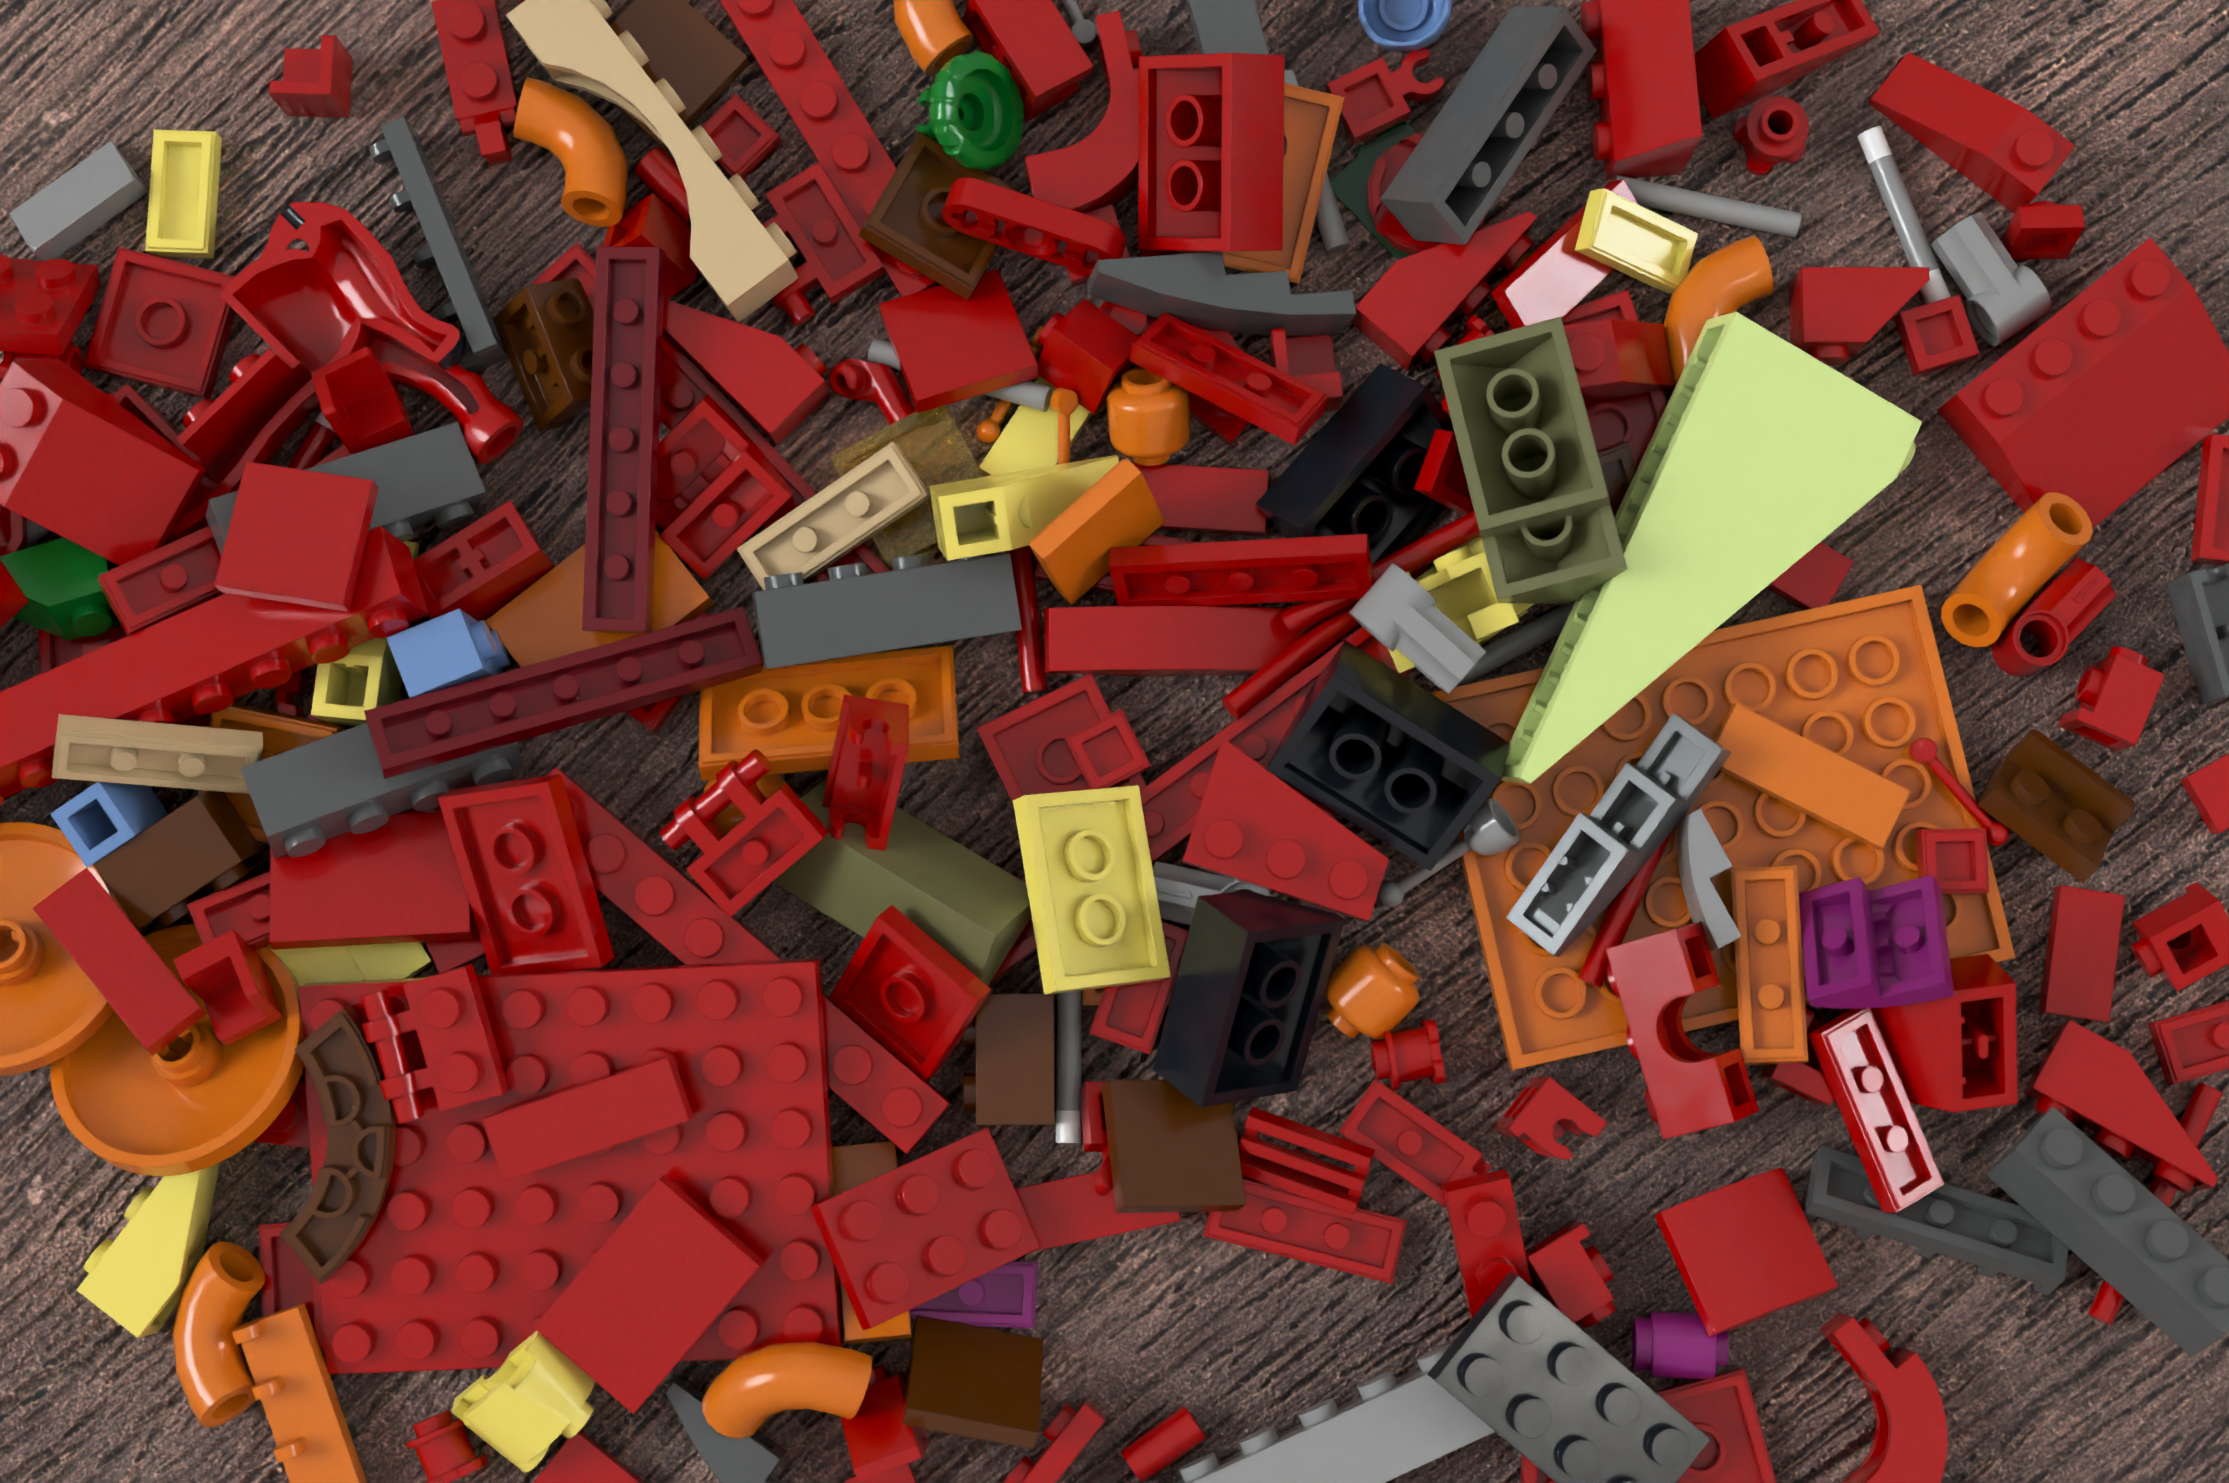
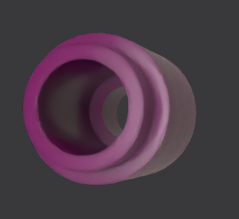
(1676, 1346)

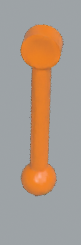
(1064, 403)
(989, 429)

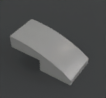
(1698, 860)

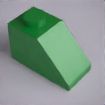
(62, 589)

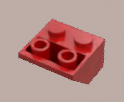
(1959, 1047)

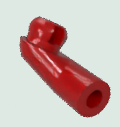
(872, 383)

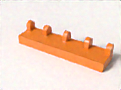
(299, 1398)

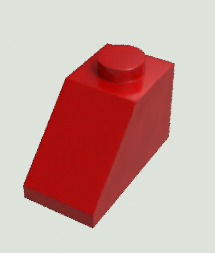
(1844, 307)
(1619, 358)
(877, 1432)

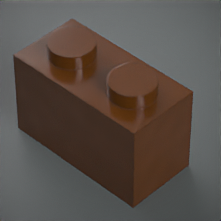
(178, 858)
(1013, 1061)

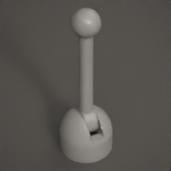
(1486, 833)

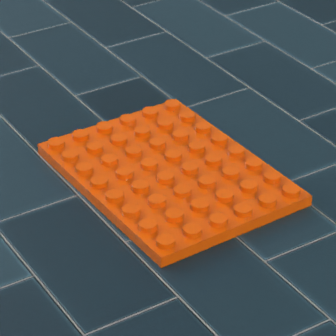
(1840, 674)

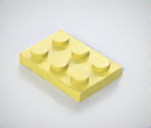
(1091, 889)

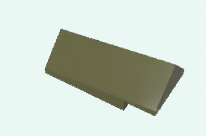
(1531, 464)
(928, 877)

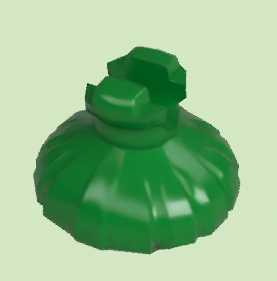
(974, 111)

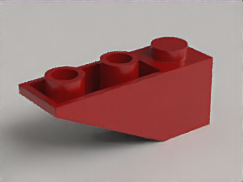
(1428, 289)
(2113, 1097)

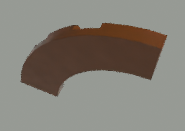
(358, 1146)

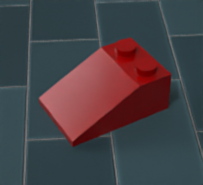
(87, 463)

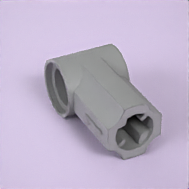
(1998, 292)
(1406, 620)
(1180, 887)

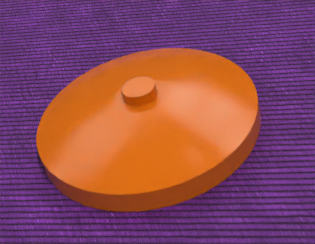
(44, 994)
(194, 1095)

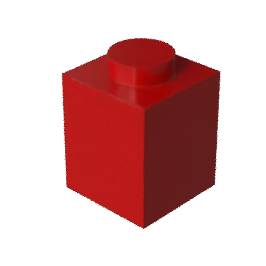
(1085, 353)

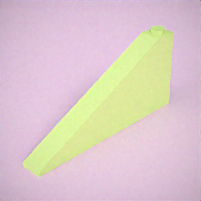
(1734, 489)

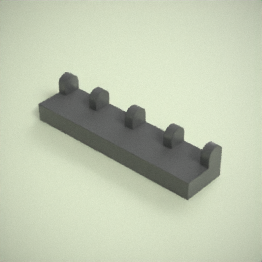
(444, 243)
(1944, 1222)

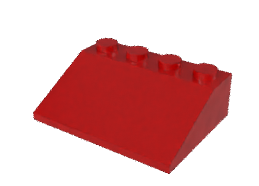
(2100, 390)

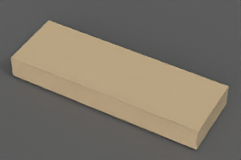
(837, 518)
(154, 753)

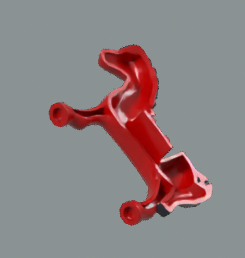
(311, 314)

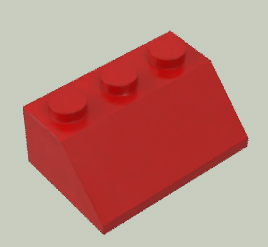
(1642, 86)
(1211, 152)

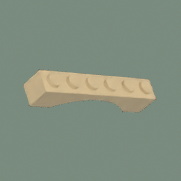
(727, 242)

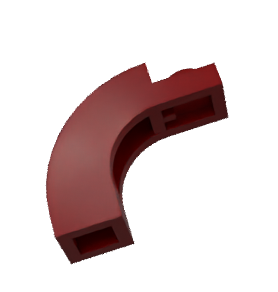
(1106, 161)
(1906, 1403)

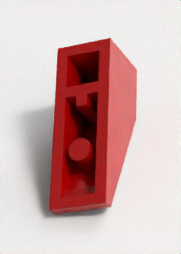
(1777, 49)
(1973, 130)
(751, 367)

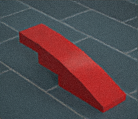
(1164, 640)

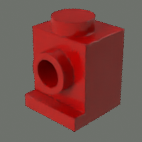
(2114, 700)
(2202, 940)
(1572, 1276)

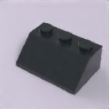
(1364, 469)
(1389, 756)
(1246, 997)

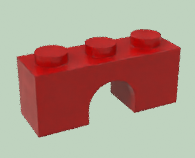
(1685, 1085)

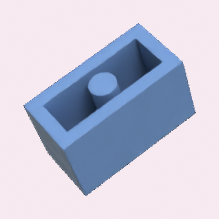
(447, 653)

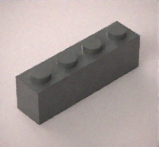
(1489, 124)
(418, 482)
(885, 609)
(341, 788)
(2118, 1230)

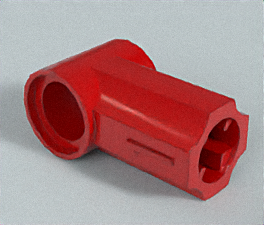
(2054, 618)

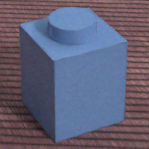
(107, 818)

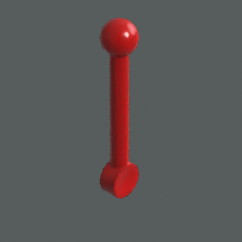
(1924, 752)

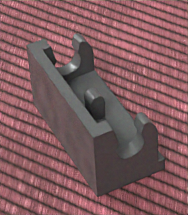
(2202, 617)

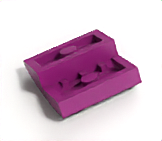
(1875, 944)

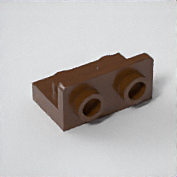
(550, 348)
(2055, 804)

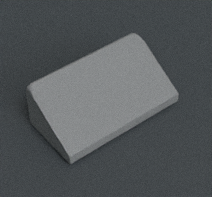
(78, 202)

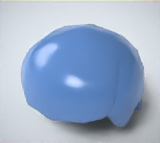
(1404, 23)

